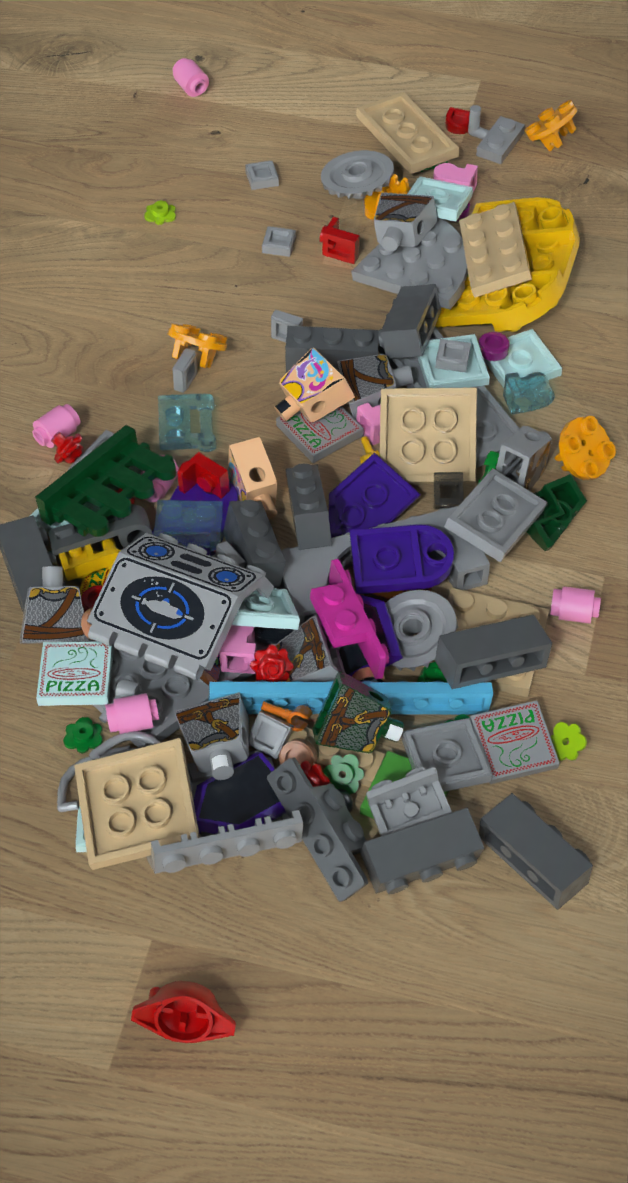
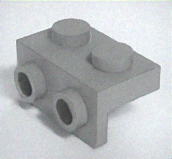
(407, 800)

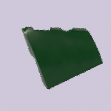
(563, 504)

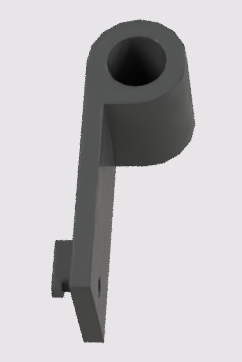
(126, 528)

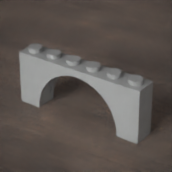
(311, 567)

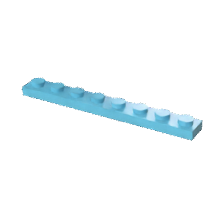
(403, 696)

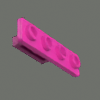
(345, 619)

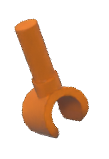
(291, 716)

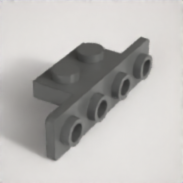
(327, 827)

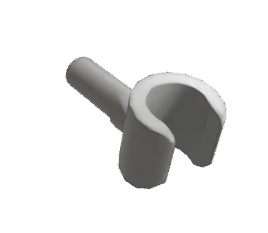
(123, 689)

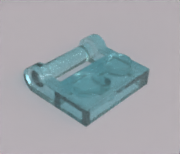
(176, 423)
(190, 522)

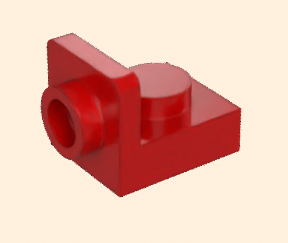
(339, 243)
(205, 473)

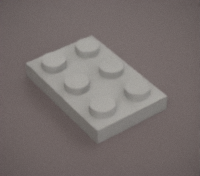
(495, 515)

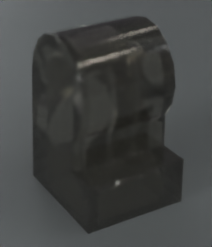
(447, 490)

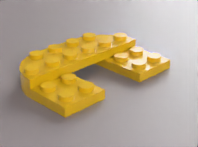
(551, 249)

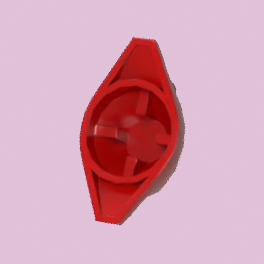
(184, 1013)

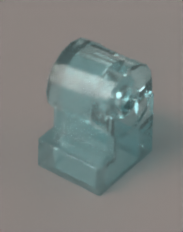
(527, 392)

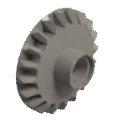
(357, 174)
(423, 613)

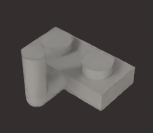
(498, 140)

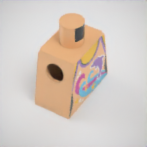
(313, 388)
(252, 474)

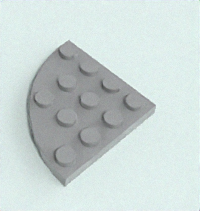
(435, 260)

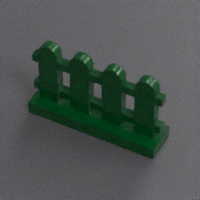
(91, 475)

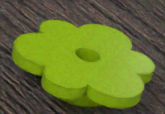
(160, 213)
(563, 734)

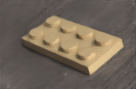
(407, 132)
(494, 249)

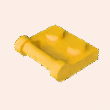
(82, 560)

